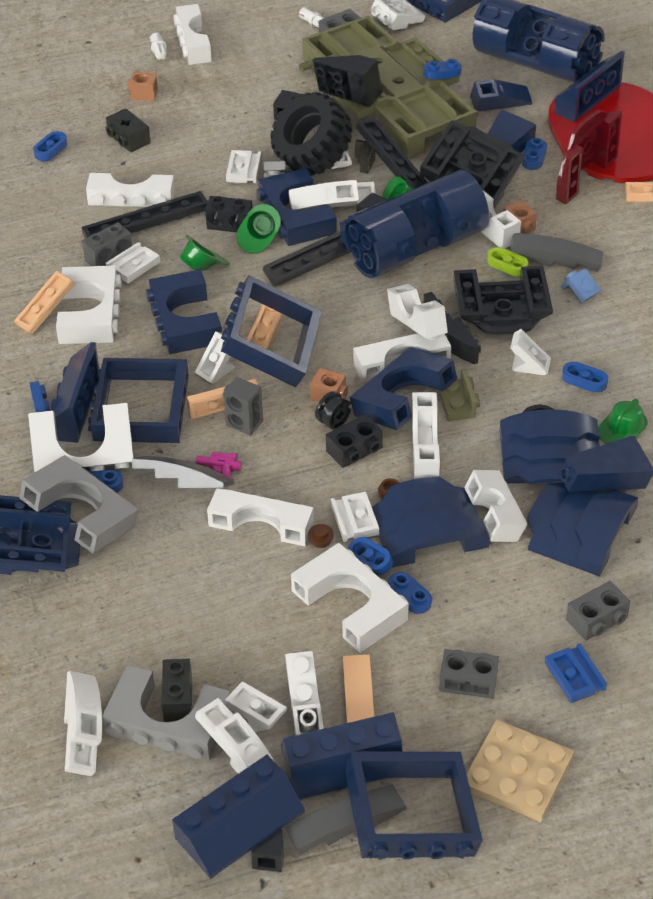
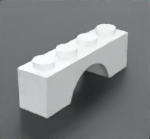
(194, 45)
(106, 191)
(425, 318)
(374, 357)
(424, 431)
(232, 508)

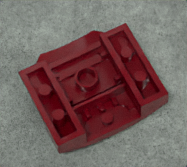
(592, 140)

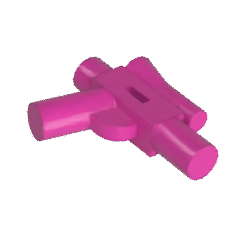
(221, 462)

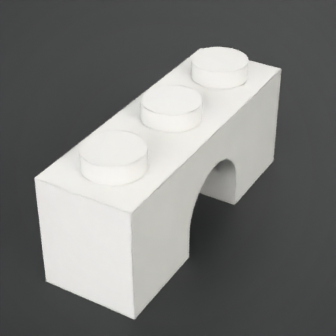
(501, 226)
(504, 519)

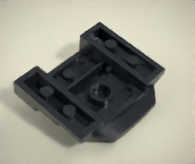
(481, 155)
(503, 305)

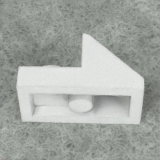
(528, 355)
(214, 362)
(255, 706)

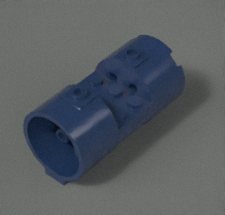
(537, 38)
(415, 223)

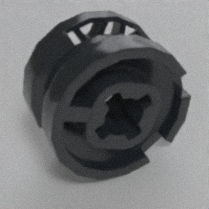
(334, 411)

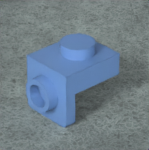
(581, 284)

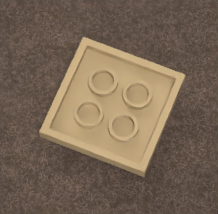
(519, 770)

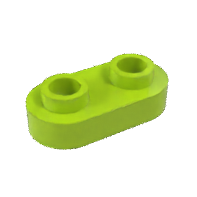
(506, 261)

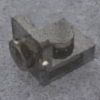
(365, 155)

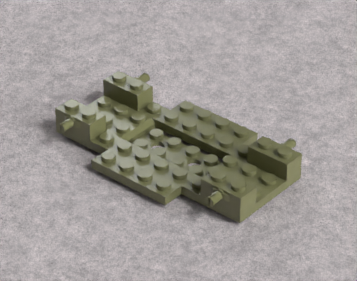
(414, 107)

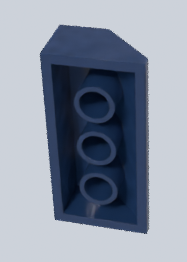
(590, 88)
(75, 393)
(318, 758)
(237, 816)

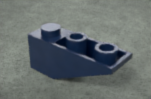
(498, 94)

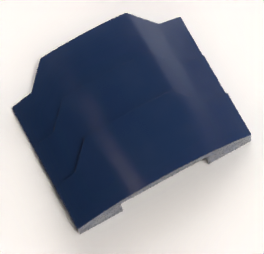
(541, 440)
(427, 515)
(578, 525)
(36, 539)

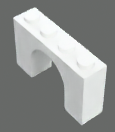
(97, 323)
(114, 451)
(342, 569)

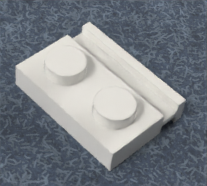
(243, 166)
(134, 262)
(355, 516)

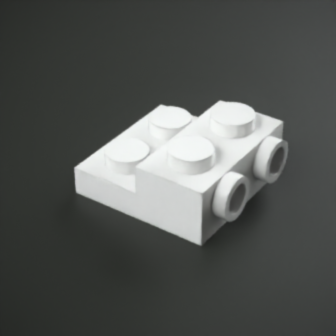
(396, 13)

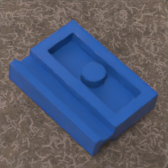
(575, 673)

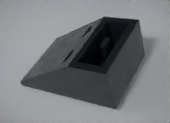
(349, 78)

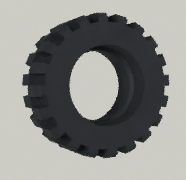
(298, 120)

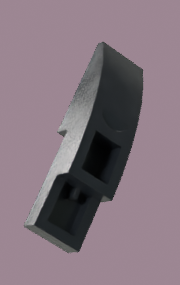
(459, 336)

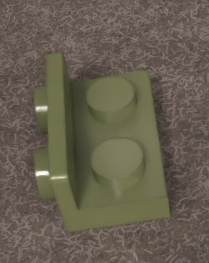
(459, 398)

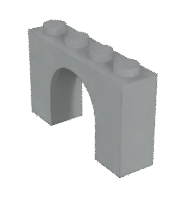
(68, 480)
(126, 717)

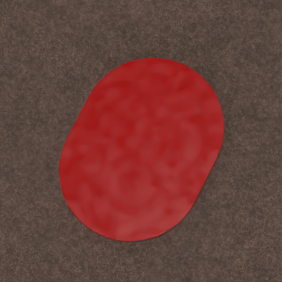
(635, 140)

